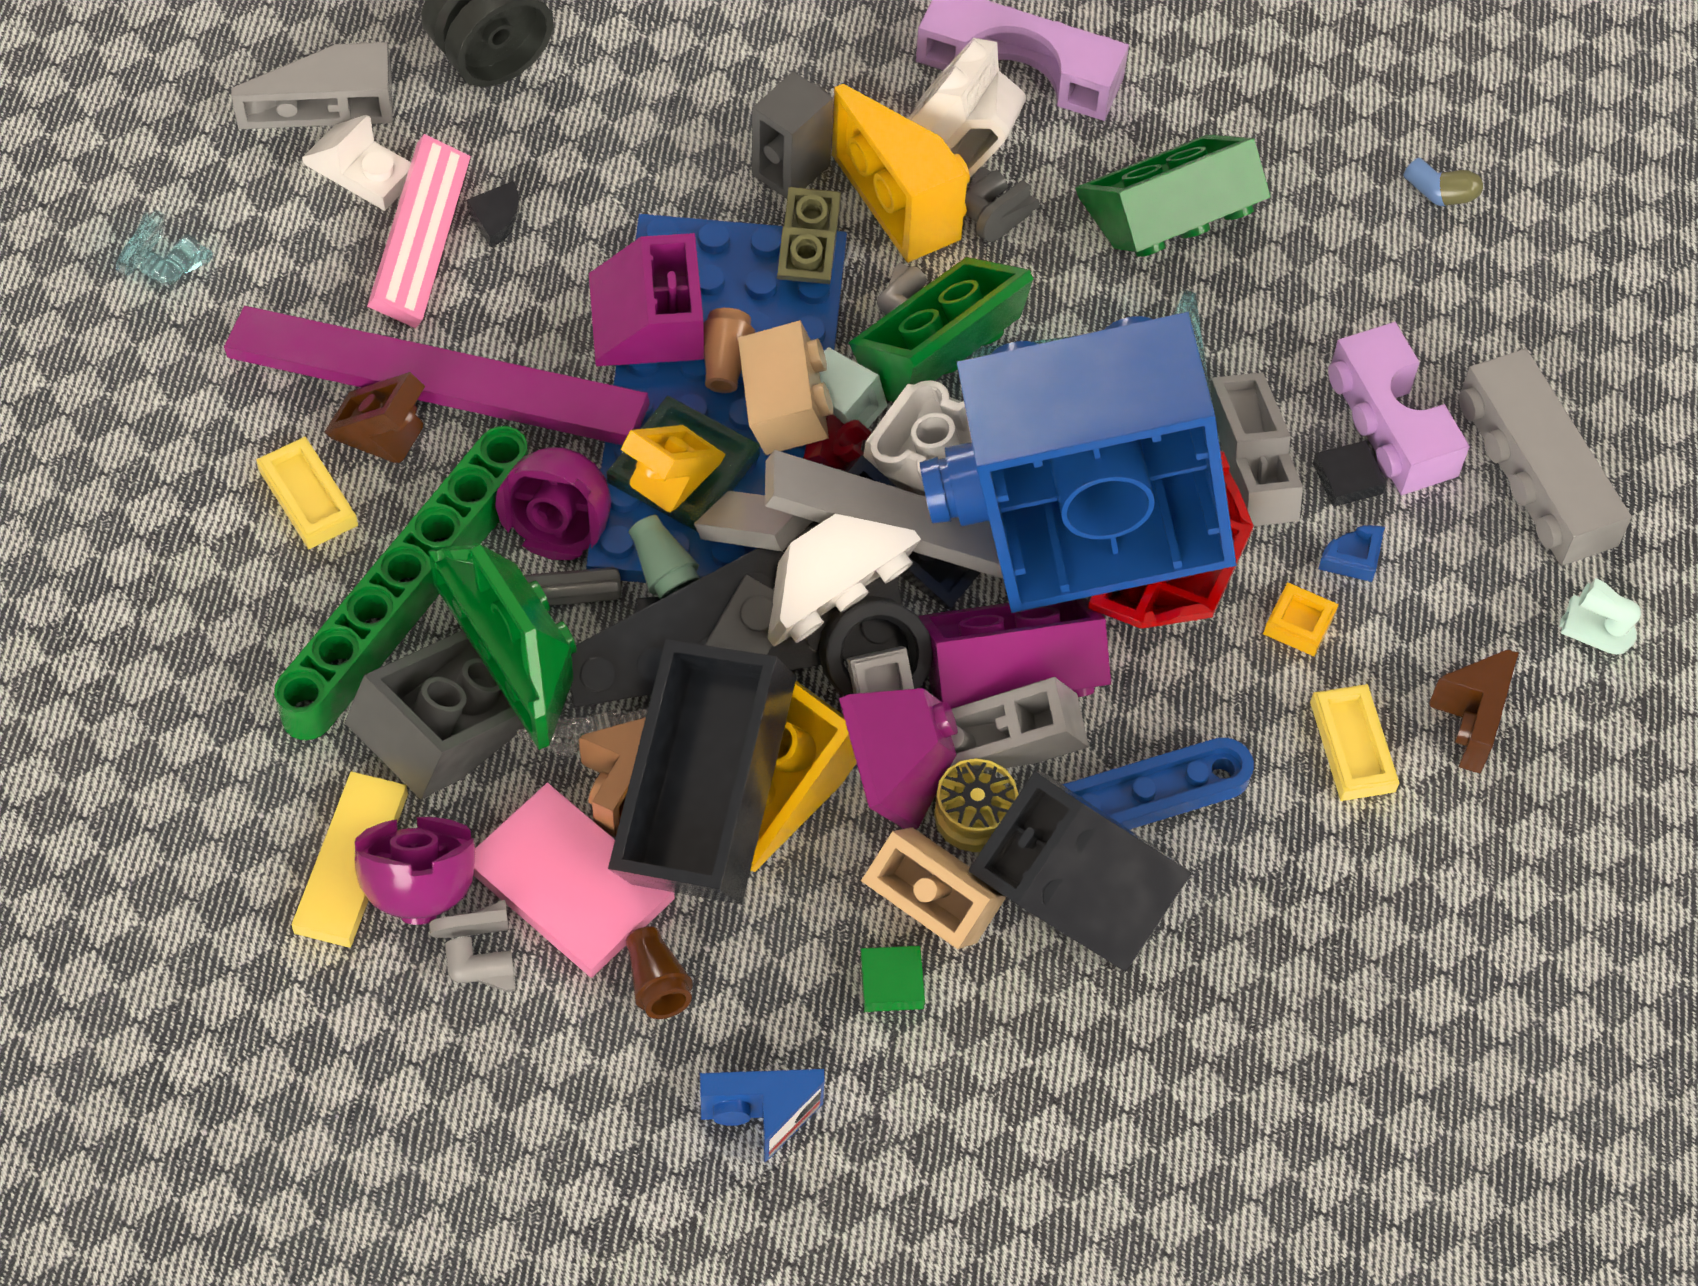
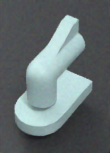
(1601, 618)

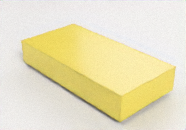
(307, 492)
(1354, 742)

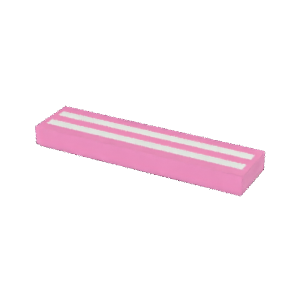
(419, 231)

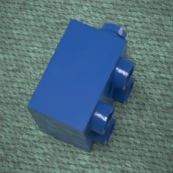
(1090, 462)

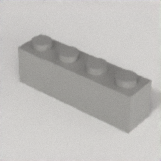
(1543, 457)

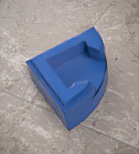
(1354, 553)

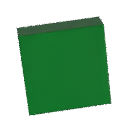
(892, 978)

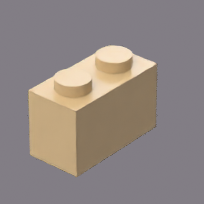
(784, 387)
(933, 887)

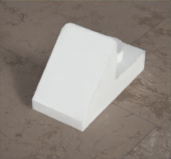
(359, 163)

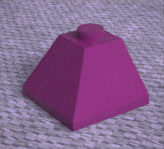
(900, 749)

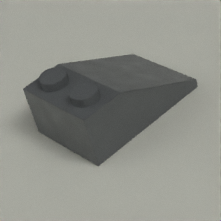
(433, 714)

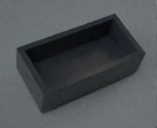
(703, 771)

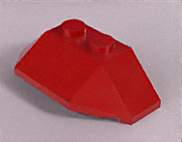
(1184, 597)

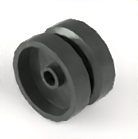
(489, 38)

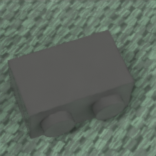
(792, 134)

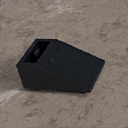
(1080, 870)

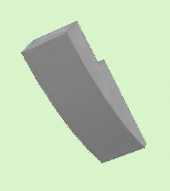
(1257, 448)

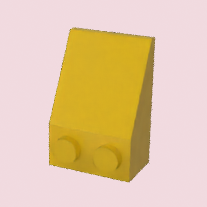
(900, 173)
(808, 769)

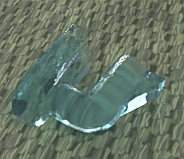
(183, 257)

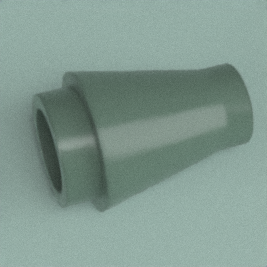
(662, 558)

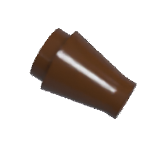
(657, 976)

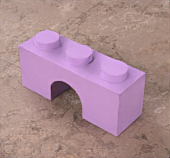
(1409, 443)

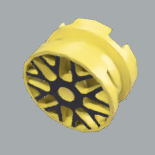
(972, 803)

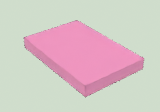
(557, 878)

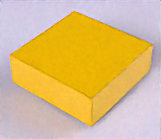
(1300, 619)

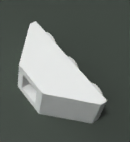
(831, 570)

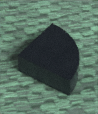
(495, 212)

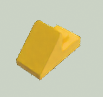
(670, 463)

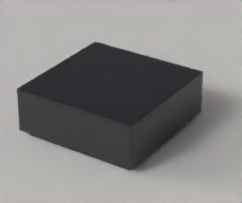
(1349, 473)

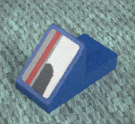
(779, 1097)

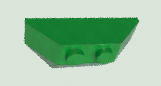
(509, 631)

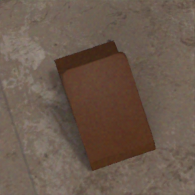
(380, 418)
(1479, 698)

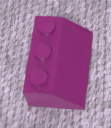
(997, 651)

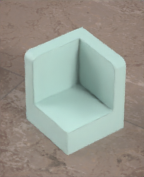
(853, 389)

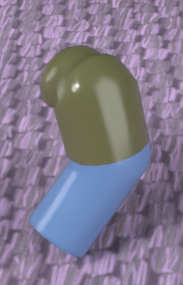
(1444, 187)

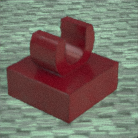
(841, 446)

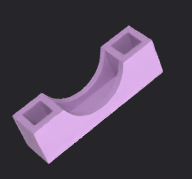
(1078, 63)

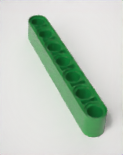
(395, 602)

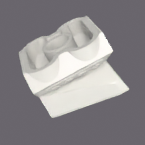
(971, 104)
(916, 430)

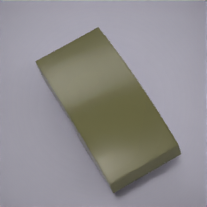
(809, 235)

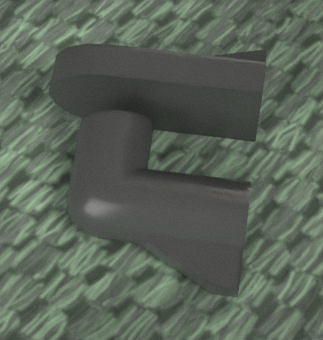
(1005, 212)

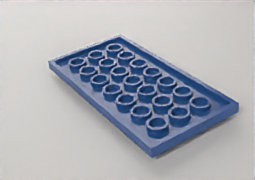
(735, 272)

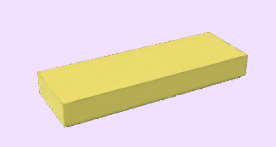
(333, 899)

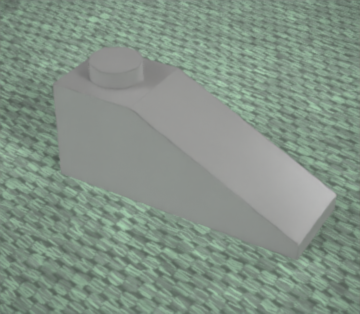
(320, 89)
(1020, 726)

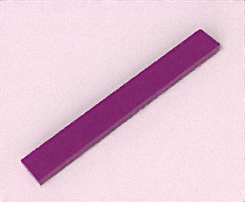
(448, 375)

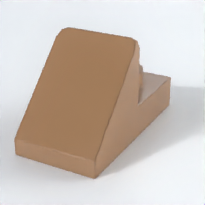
(613, 755)

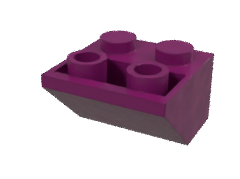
(648, 303)

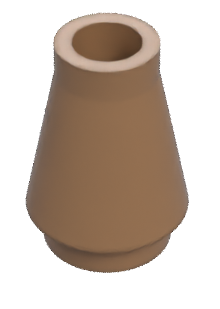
(722, 347)

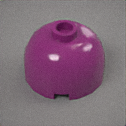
(555, 503)
(415, 869)

